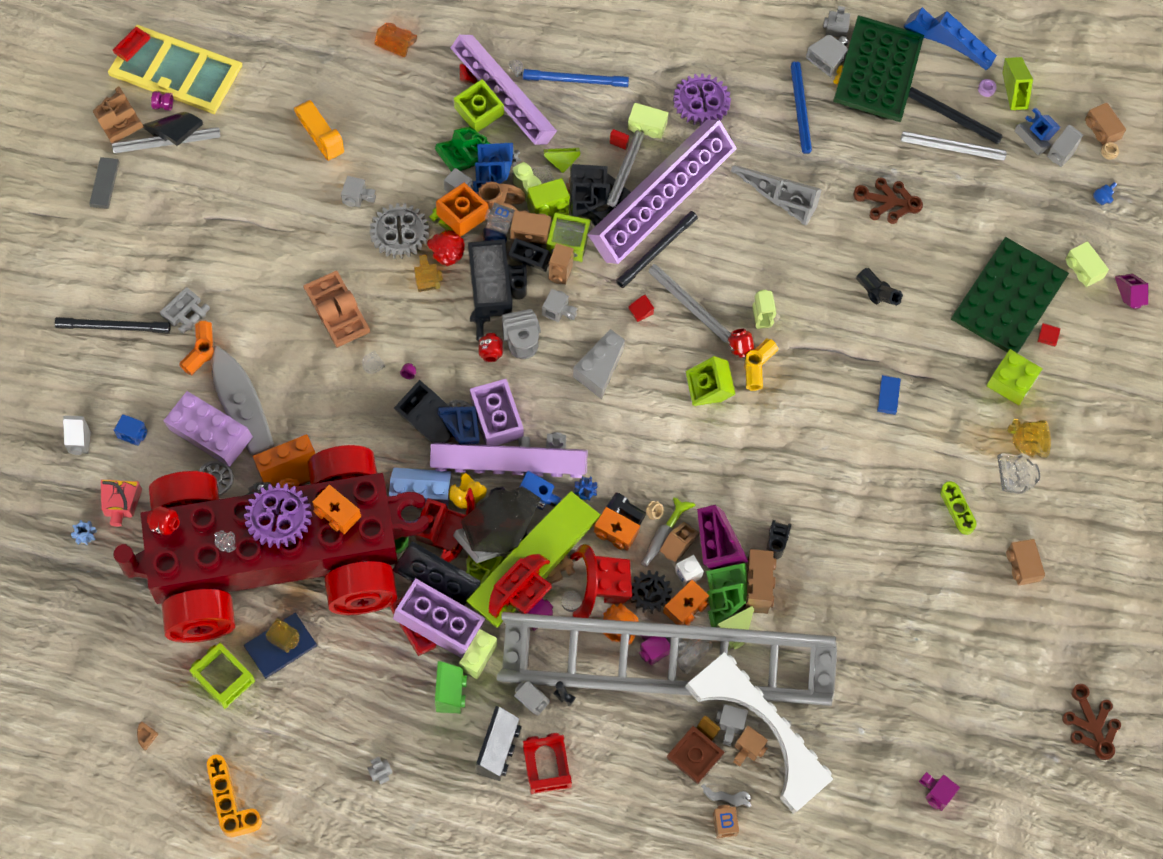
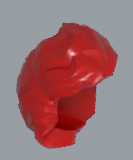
(447, 247)

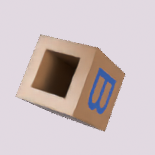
(725, 821)

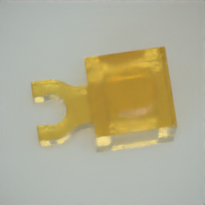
(427, 275)
(282, 635)

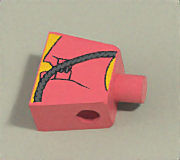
(119, 499)

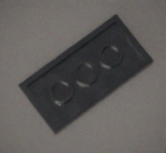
(436, 573)

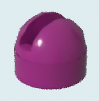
(408, 371)

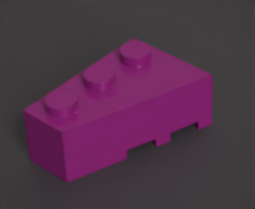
(718, 539)

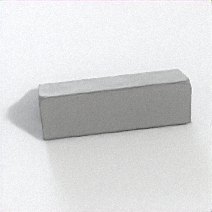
(1025, 133)

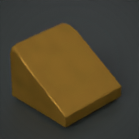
(708, 728)

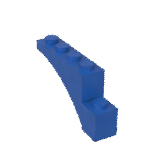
(950, 32)

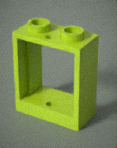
(235, 688)

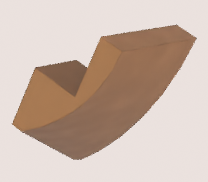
(117, 116)

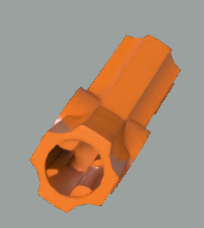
(196, 357)

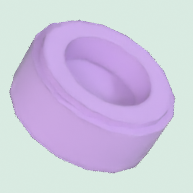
(987, 87)

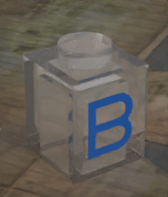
(499, 218)

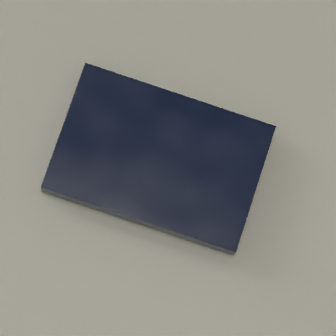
(270, 657)

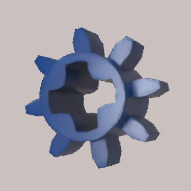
(590, 487)

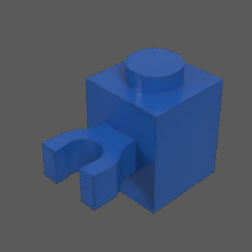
(1043, 125)

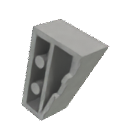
(599, 363)

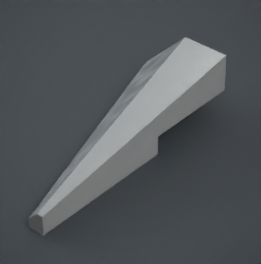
(794, 197)

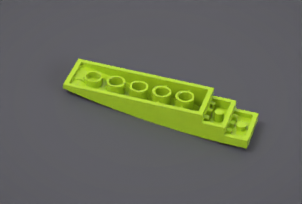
(551, 538)

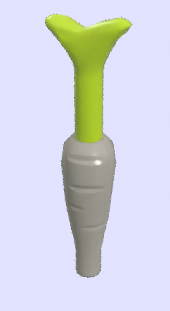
(664, 530)

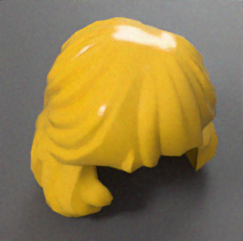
(458, 494)

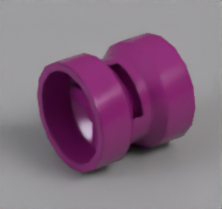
(162, 101)

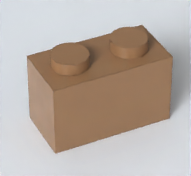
(1105, 124)
(530, 227)
(561, 264)
(1025, 562)

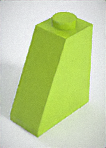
(1017, 83)

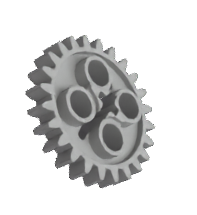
(417, 229)

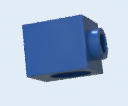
(130, 430)

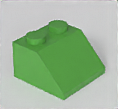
(449, 688)

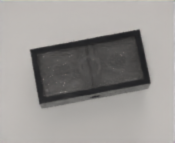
(489, 278)

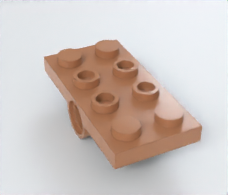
(336, 309)

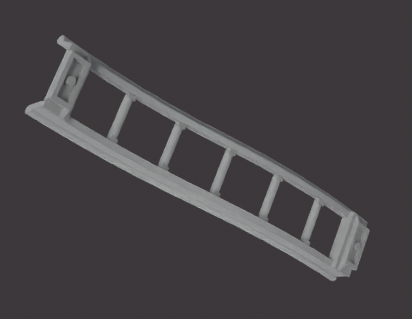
(516, 649)

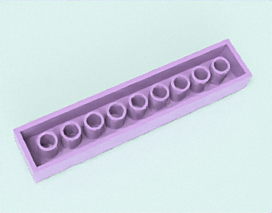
(662, 191)

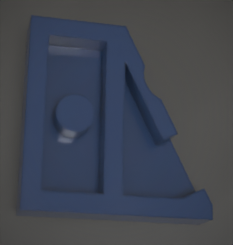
(461, 423)

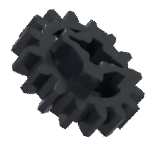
(658, 594)

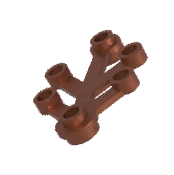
(890, 200)
(1092, 724)

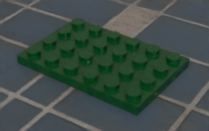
(878, 68)
(1010, 296)

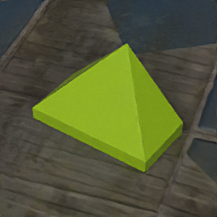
(562, 157)

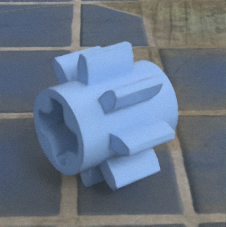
(83, 532)

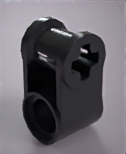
(518, 278)
(778, 536)

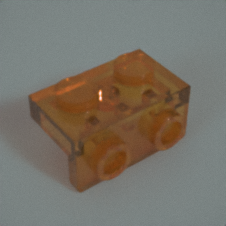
(394, 39)

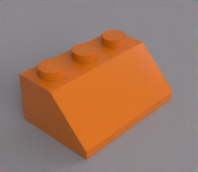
(285, 461)

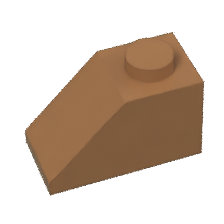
(679, 541)

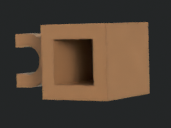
(751, 745)

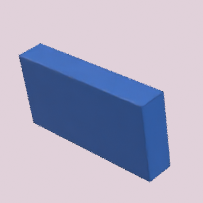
(888, 395)

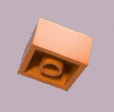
(461, 209)

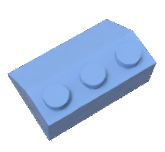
(428, 483)

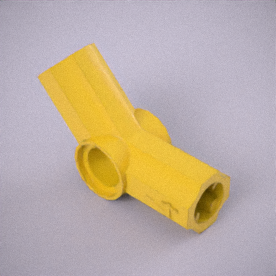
(754, 371)

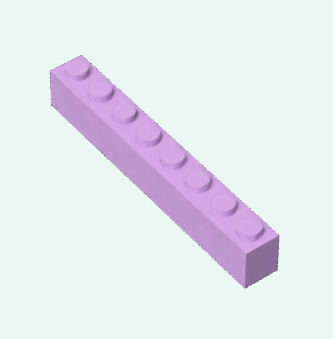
(514, 100)
(509, 458)

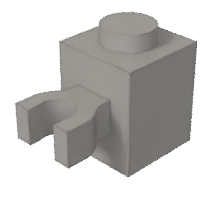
(837, 22)
(355, 191)
(557, 305)
(556, 440)
(732, 721)

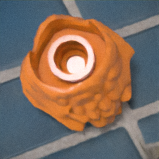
(619, 613)

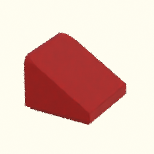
(641, 308)

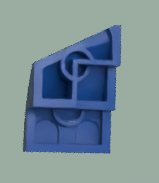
(493, 163)

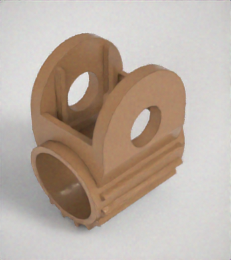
(498, 193)

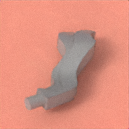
(735, 800)

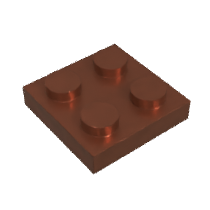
(695, 754)

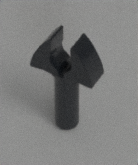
(479, 325)
(562, 694)

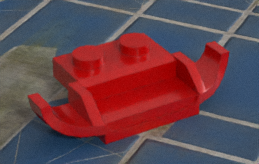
(520, 586)

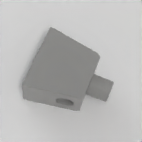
(828, 53)

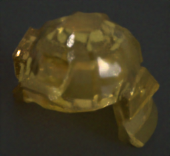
(1031, 437)

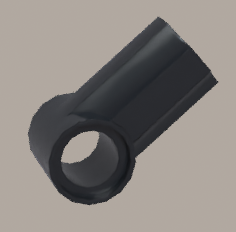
(621, 505)

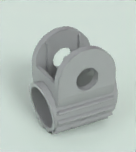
(521, 332)

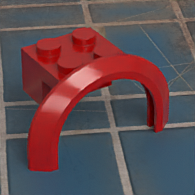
(443, 525)
(605, 578)

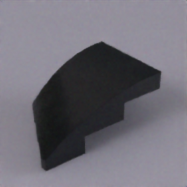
(174, 127)
(587, 188)

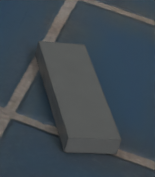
(104, 183)

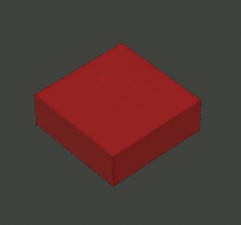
(619, 139)
(1048, 334)

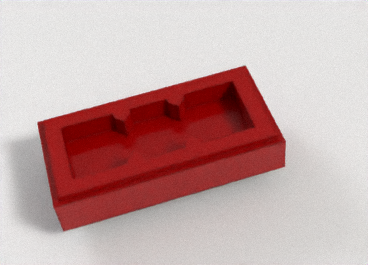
(131, 44)

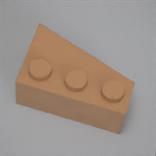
(760, 580)

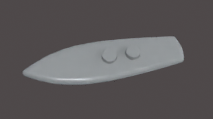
(240, 399)

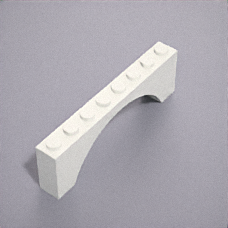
(802, 771)

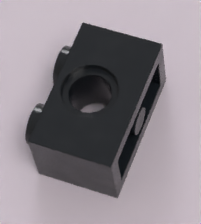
(530, 254)

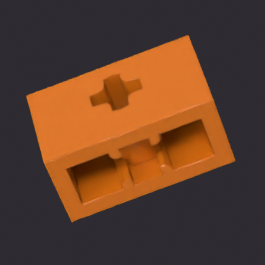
(331, 500)
(609, 522)
(690, 594)

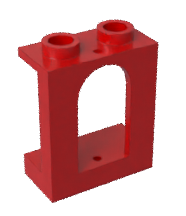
(530, 747)

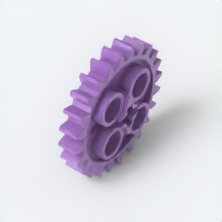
(715, 96)
(296, 518)

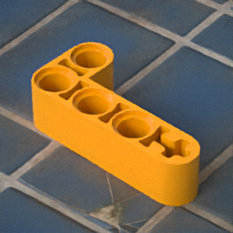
(327, 140)
(227, 795)

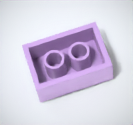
(496, 413)

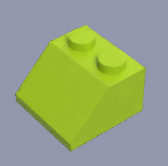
(710, 382)

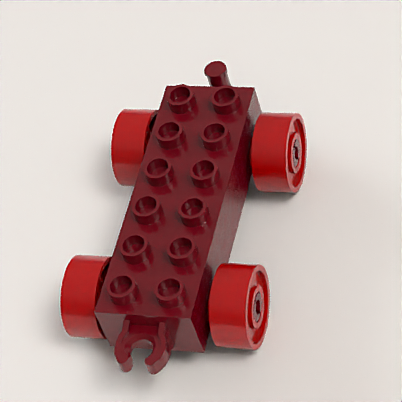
(195, 577)

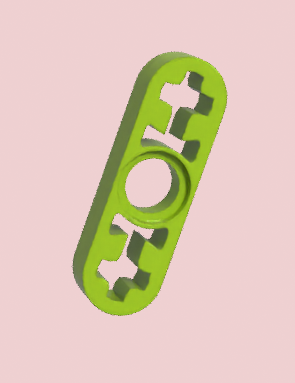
(958, 499)

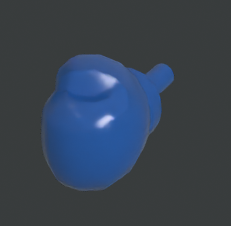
(1104, 194)

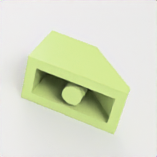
(739, 621)

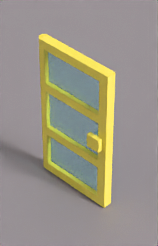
(179, 68)

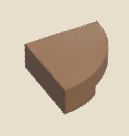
(145, 735)

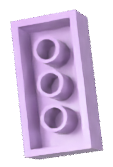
(208, 428)
(438, 618)

